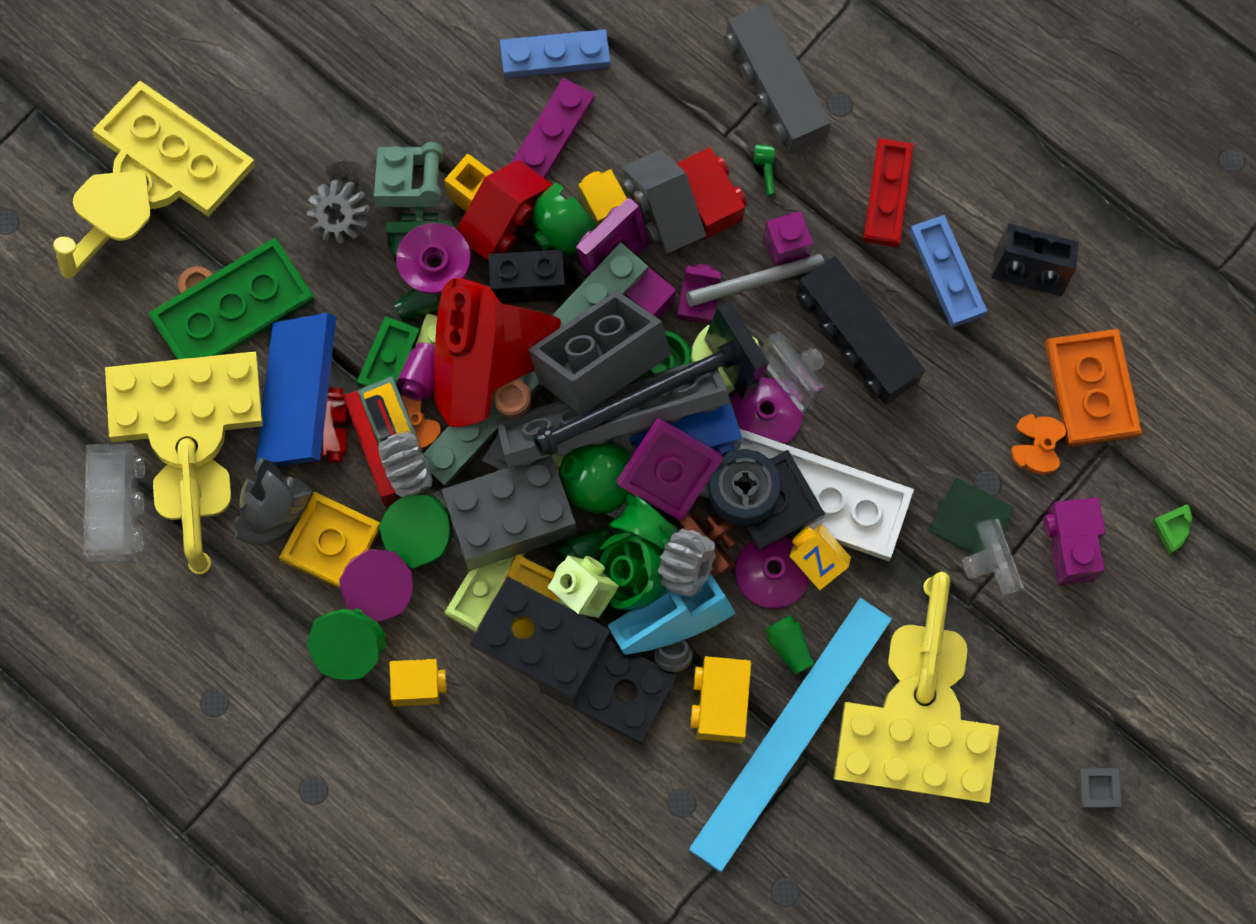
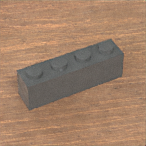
(777, 79)

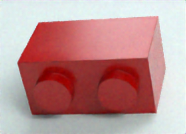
(716, 198)

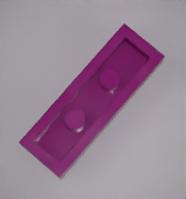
(554, 127)

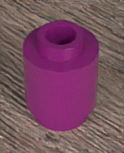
(418, 373)

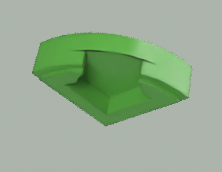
(1173, 528)

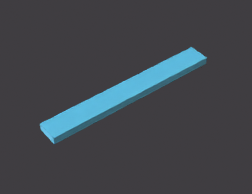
(789, 735)

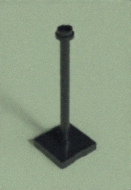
(731, 349)

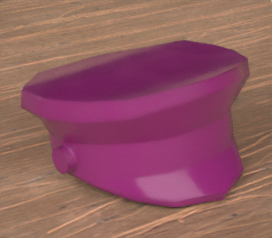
(377, 584)

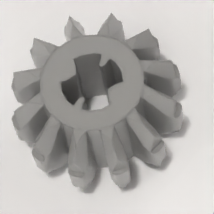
(326, 214)
(405, 464)
(686, 562)

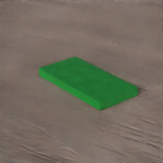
(233, 304)

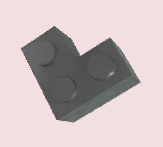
(665, 198)

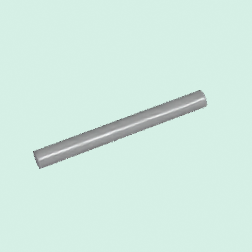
(754, 280)

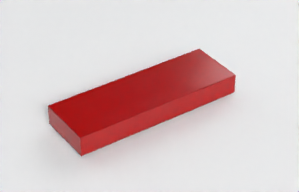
(888, 192)
(370, 447)

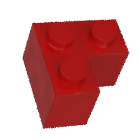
(500, 207)

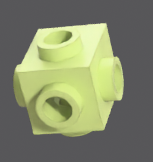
(583, 586)

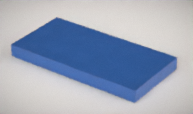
(296, 390)

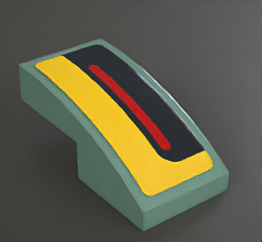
(386, 409)

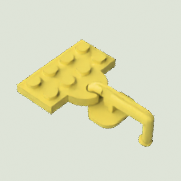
(155, 147)
(181, 407)
(918, 744)

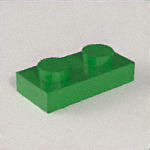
(388, 352)

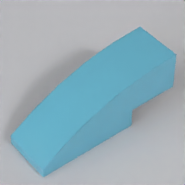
(671, 619)

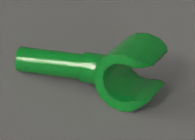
(764, 156)

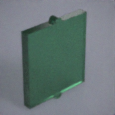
(962, 510)

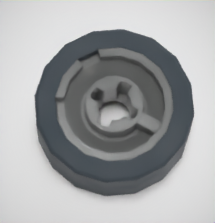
(729, 499)

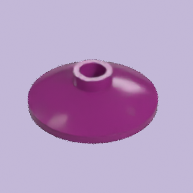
(430, 243)
(778, 426)
(763, 587)

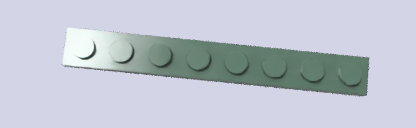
(459, 445)

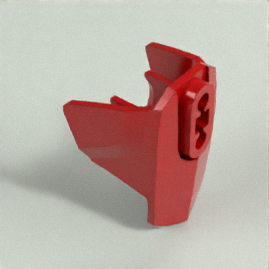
(480, 348)

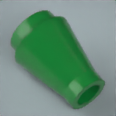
(789, 642)

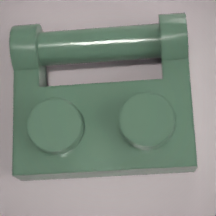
(396, 176)

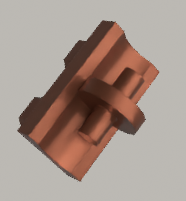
(720, 532)

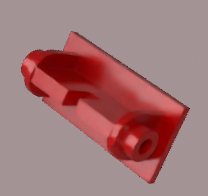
(334, 438)

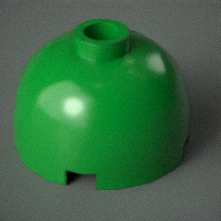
(560, 221)
(591, 476)
(634, 568)

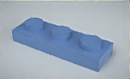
(555, 53)
(948, 271)

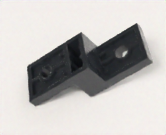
(573, 660)

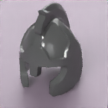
(270, 505)

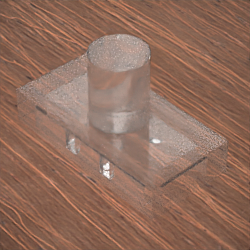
(794, 370)
(994, 558)

